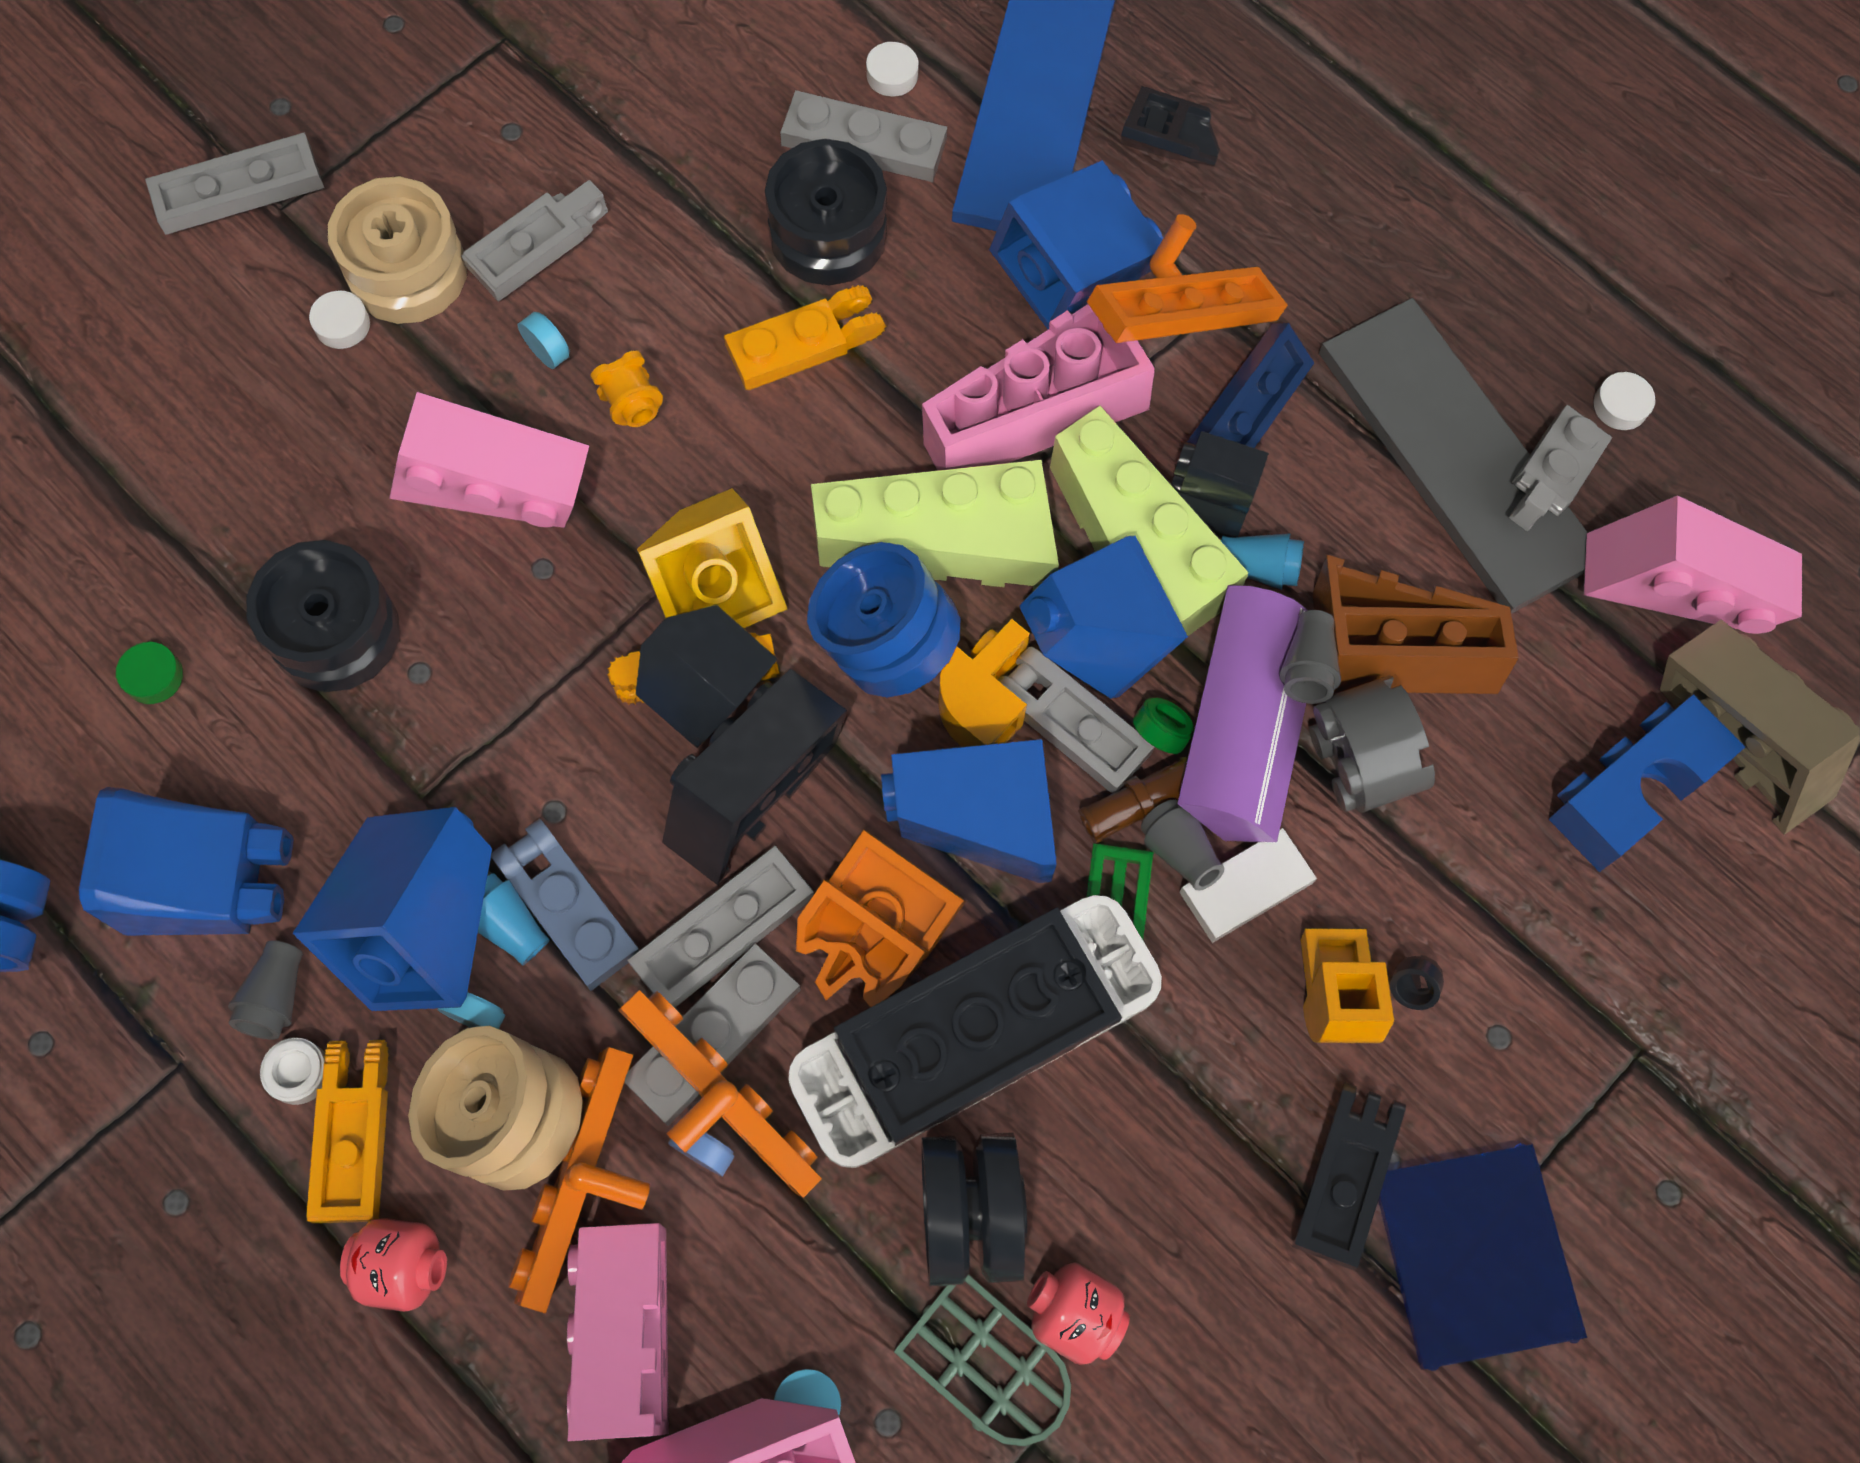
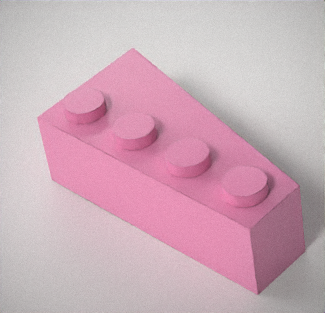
(1036, 394)

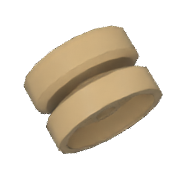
(398, 249)
(495, 1109)

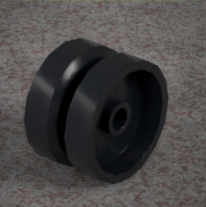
(826, 211)
(323, 615)
(975, 1208)

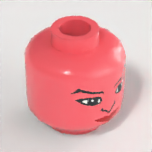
(393, 1264)
(1078, 1314)

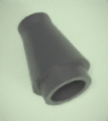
(1312, 662)
(1182, 844)
(268, 993)

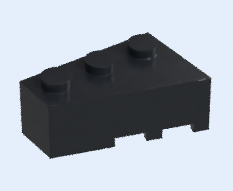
(748, 771)

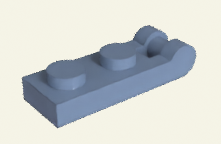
(566, 906)

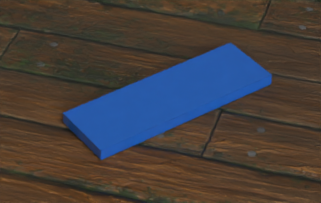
(1032, 104)

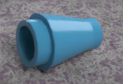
(1268, 558)
(509, 922)

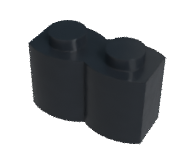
(1219, 481)

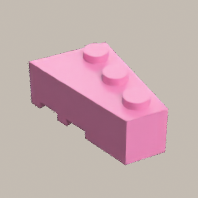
(486, 465)
(1694, 567)
(618, 1333)

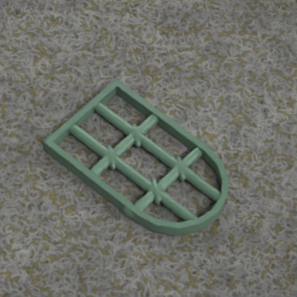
(960, 1366)

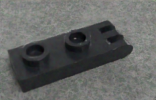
(1348, 1179)

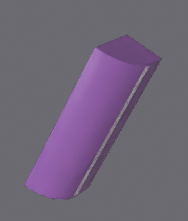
(1245, 721)

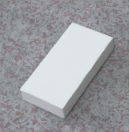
(1249, 886)

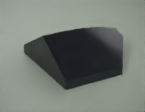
(1170, 128)
(699, 670)

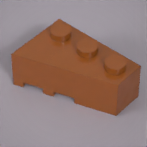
(1417, 636)

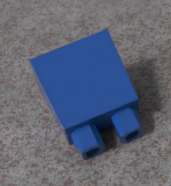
(179, 867)

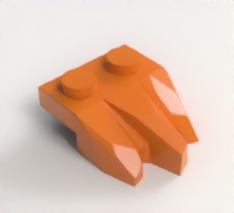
(875, 920)

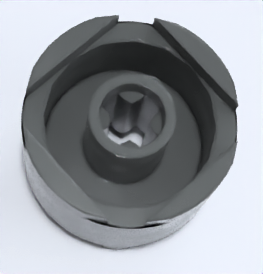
(1373, 745)

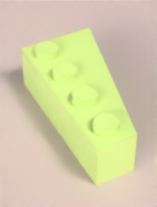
(1123, 495)
(958, 521)

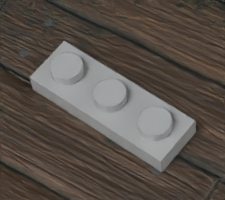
(892, 140)
(234, 183)
(722, 928)
(725, 1018)

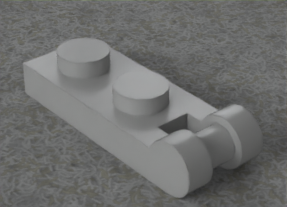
(1077, 722)

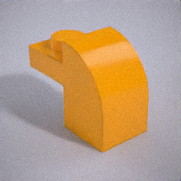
(972, 700)
(1345, 990)

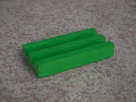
(1121, 857)

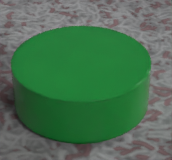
(149, 673)
(1164, 725)

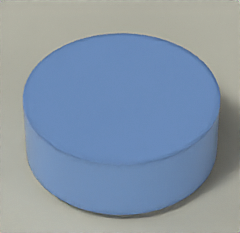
(709, 1154)

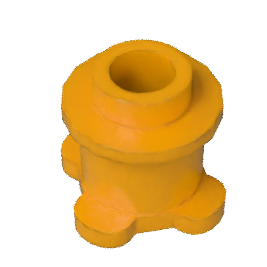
(628, 390)

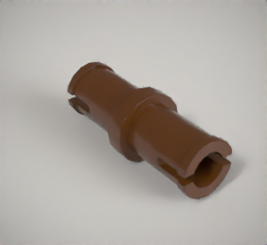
(1133, 801)

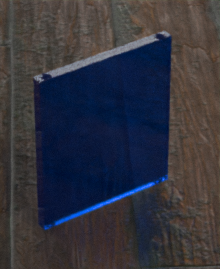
(1479, 1257)

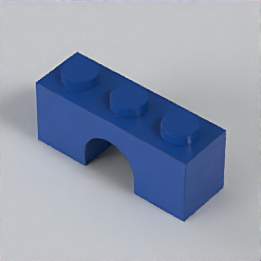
(1610, 812)

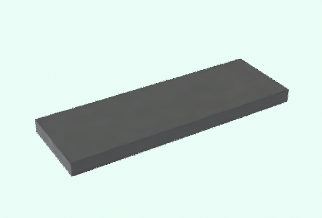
(1454, 452)

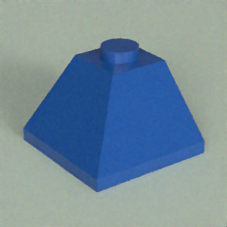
(1105, 618)

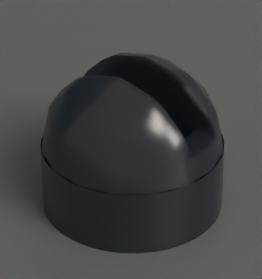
(1407, 983)

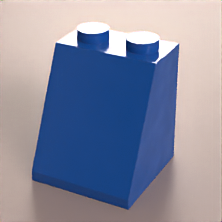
(1073, 237)
(977, 805)
(403, 910)

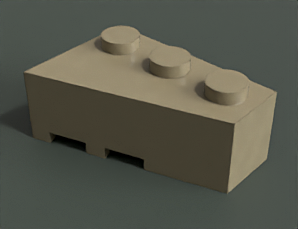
(1790, 735)

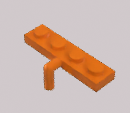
(1181, 302)
(740, 1109)
(560, 1205)

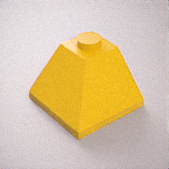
(712, 558)

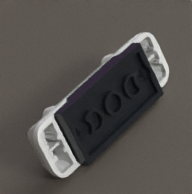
(973, 1029)

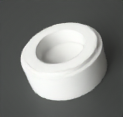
(892, 69)
(339, 319)
(1624, 401)
(293, 1071)

